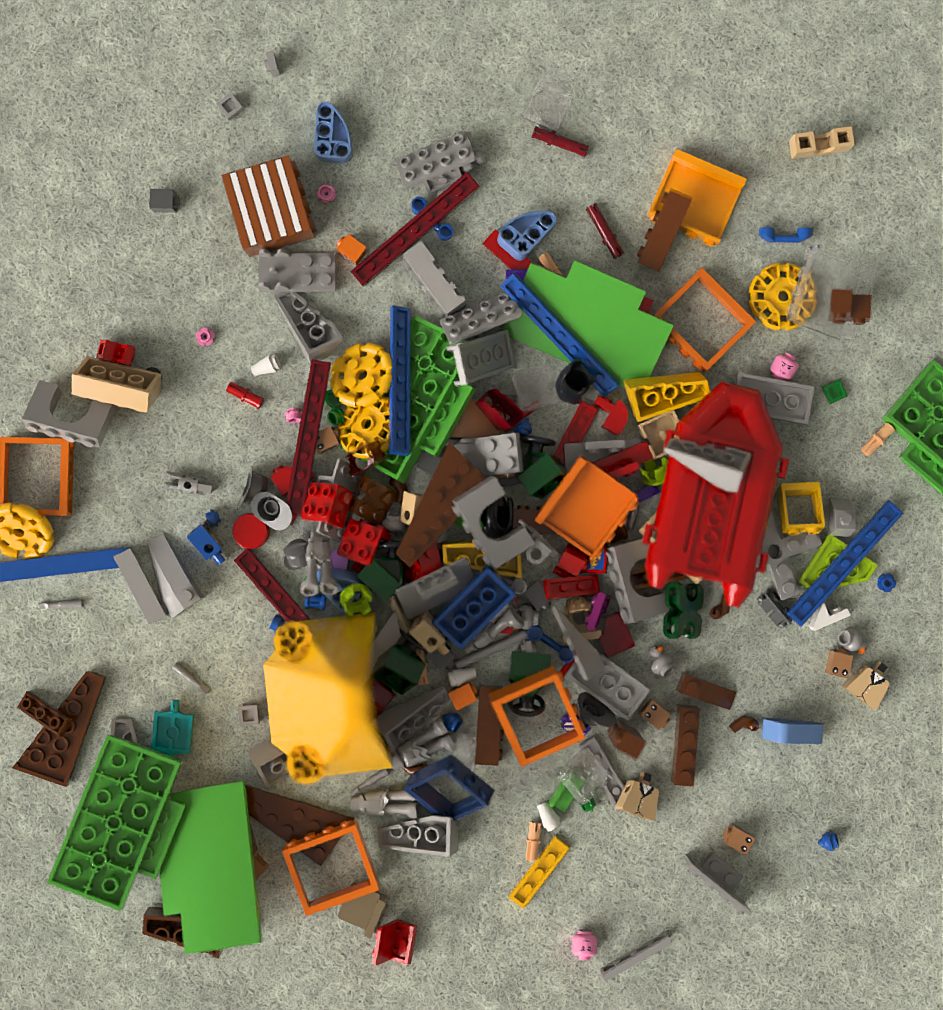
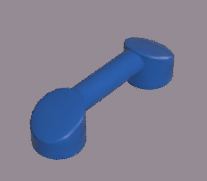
(444, 234)
(767, 234)
(535, 634)

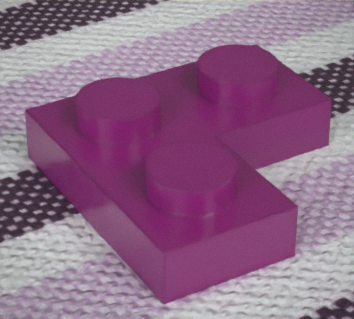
(600, 605)

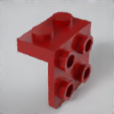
(327, 504)
(362, 541)
(425, 565)
(394, 942)

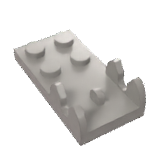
(296, 271)
(483, 357)
(782, 398)
(493, 453)
(612, 687)

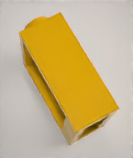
(801, 489)

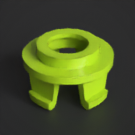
(653, 471)
(361, 605)

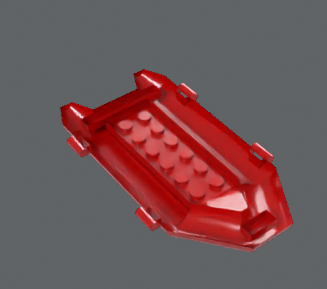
(702, 525)

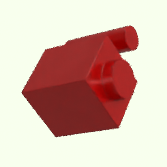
(571, 562)

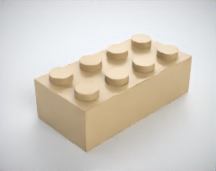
(116, 384)

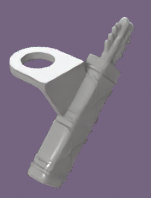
(541, 544)

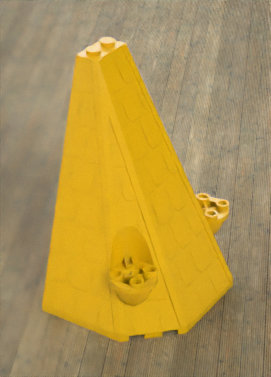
(322, 699)

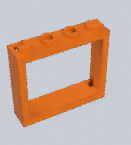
(726, 300)
(66, 471)
(524, 686)
(341, 896)

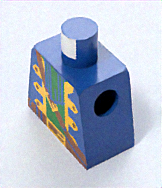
(205, 535)

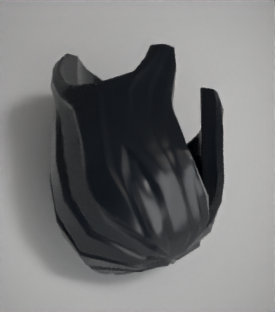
(573, 382)
(498, 517)

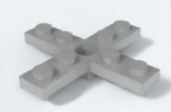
(787, 546)

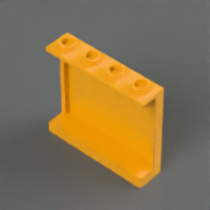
(712, 194)

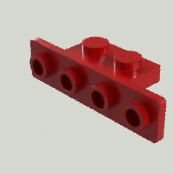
(625, 461)

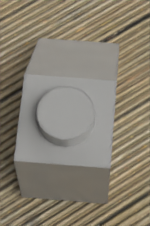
(841, 517)

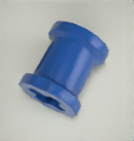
(315, 601)

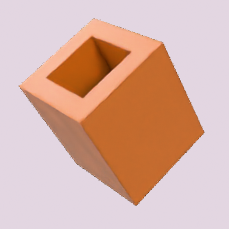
(351, 249)
(463, 695)

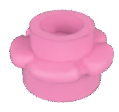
(321, 193)
(200, 336)
(293, 415)

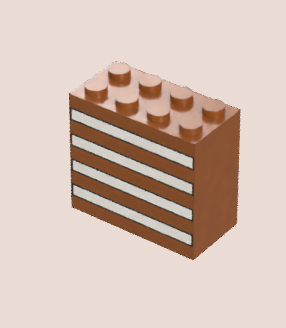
(269, 205)

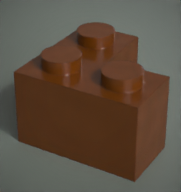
(849, 307)

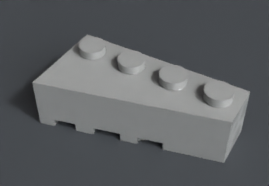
(434, 280)

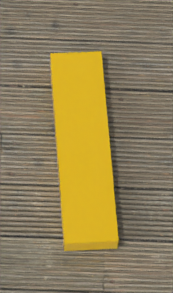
(539, 872)

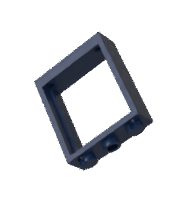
(435, 802)

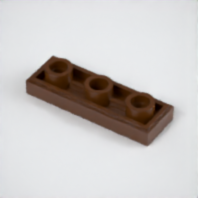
(44, 713)

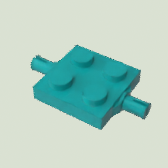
(172, 731)

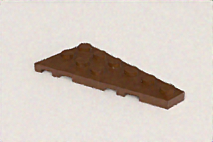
(435, 512)
(55, 756)
(294, 820)

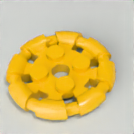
(770, 295)
(354, 368)
(374, 433)
(31, 523)

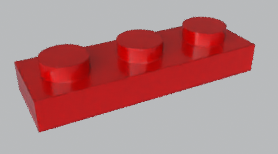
(571, 587)

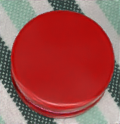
(250, 531)

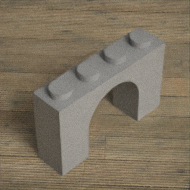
(88, 430)
(470, 506)
(632, 605)

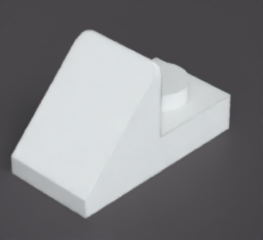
(822, 618)

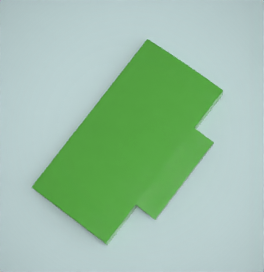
(601, 316)
(434, 398)
(919, 420)
(120, 823)
(212, 870)

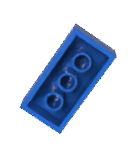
(474, 606)

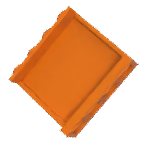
(587, 507)

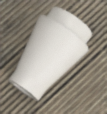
(267, 365)
(458, 677)
(548, 816)

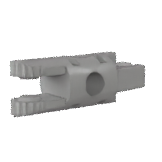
(198, 484)

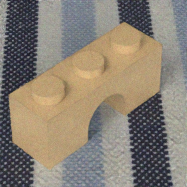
(810, 145)

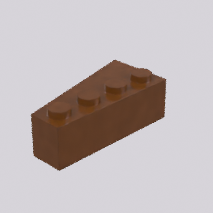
(167, 928)

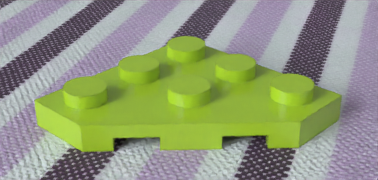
(825, 555)

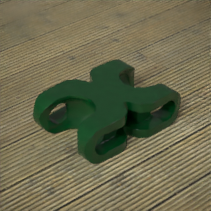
(683, 610)

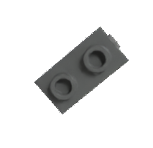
(772, 602)

